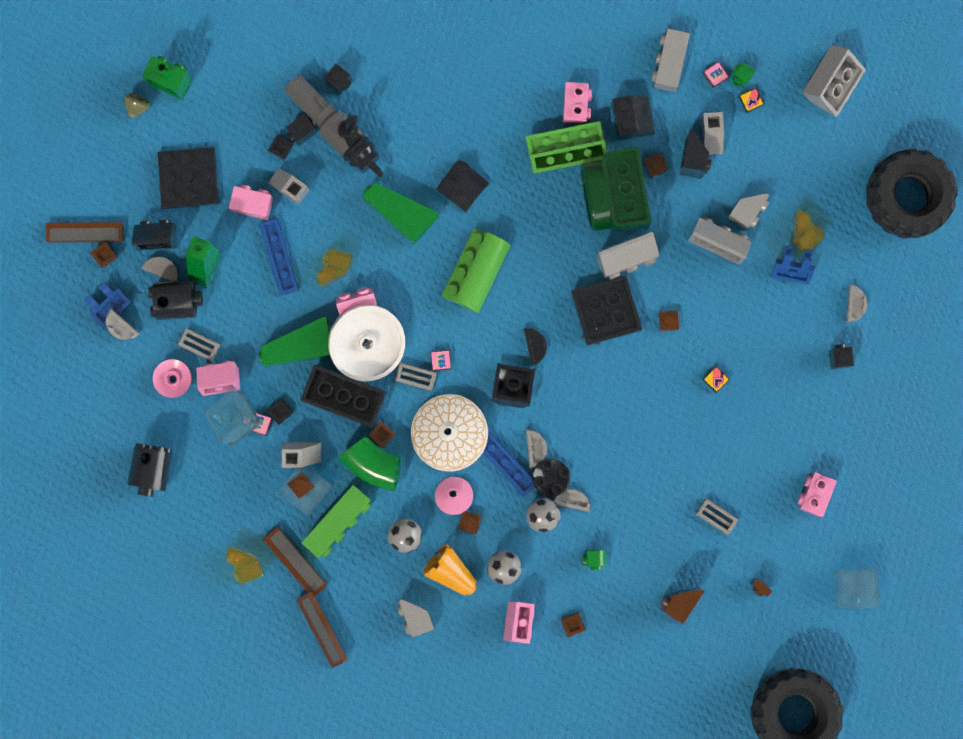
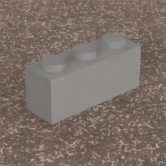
(670, 60)

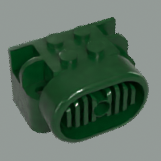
(616, 192)

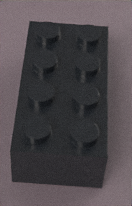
(343, 396)

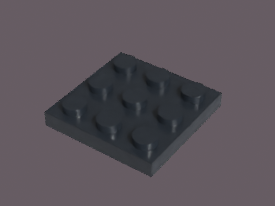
(188, 178)
(606, 310)

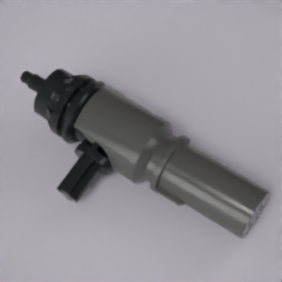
(335, 126)

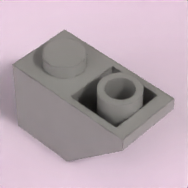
(713, 132)
(289, 186)
(746, 210)
(300, 454)
(416, 617)

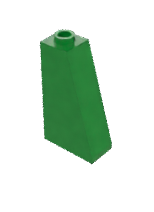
(401, 212)
(201, 261)
(299, 345)

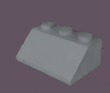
(834, 80)
(720, 240)
(628, 256)

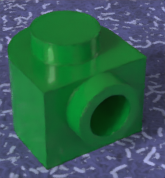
(742, 74)
(594, 559)

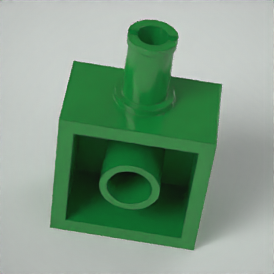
(167, 77)

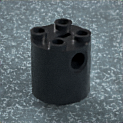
(181, 299)
(149, 468)

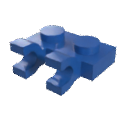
(794, 271)
(115, 300)

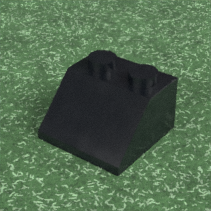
(632, 117)
(695, 157)
(154, 236)

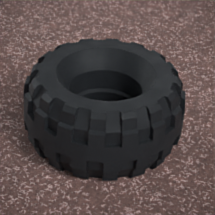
(934, 178)
(796, 681)

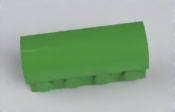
(566, 147)
(476, 270)

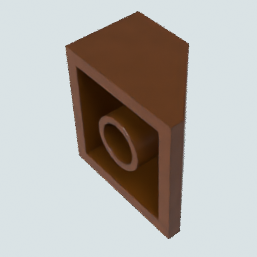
(681, 604)

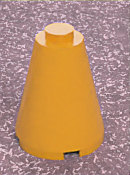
(450, 571)

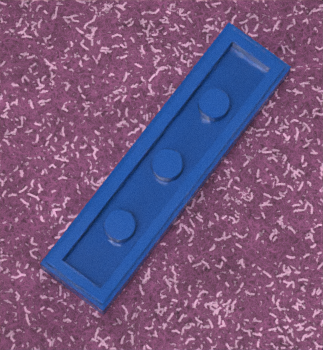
(279, 256)
(508, 465)

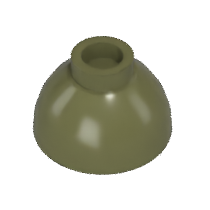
(135, 104)

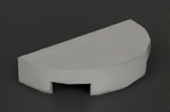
(161, 267)
(856, 304)
(119, 327)
(536, 447)
(573, 499)

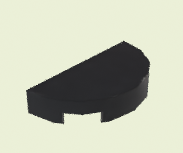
(536, 346)

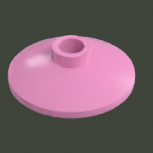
(162, 377)
(456, 504)

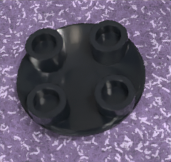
(550, 477)

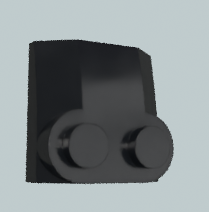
(462, 185)
(513, 386)

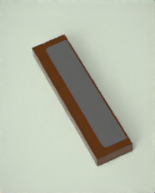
(84, 232)
(295, 561)
(322, 629)

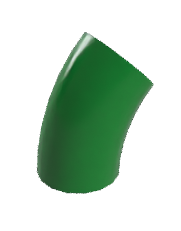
(372, 464)

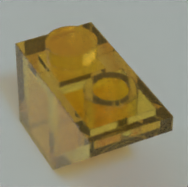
(805, 233)
(335, 267)
(246, 566)

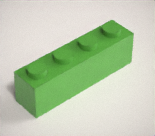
(336, 522)

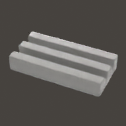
(213, 351)
(400, 372)
(730, 525)

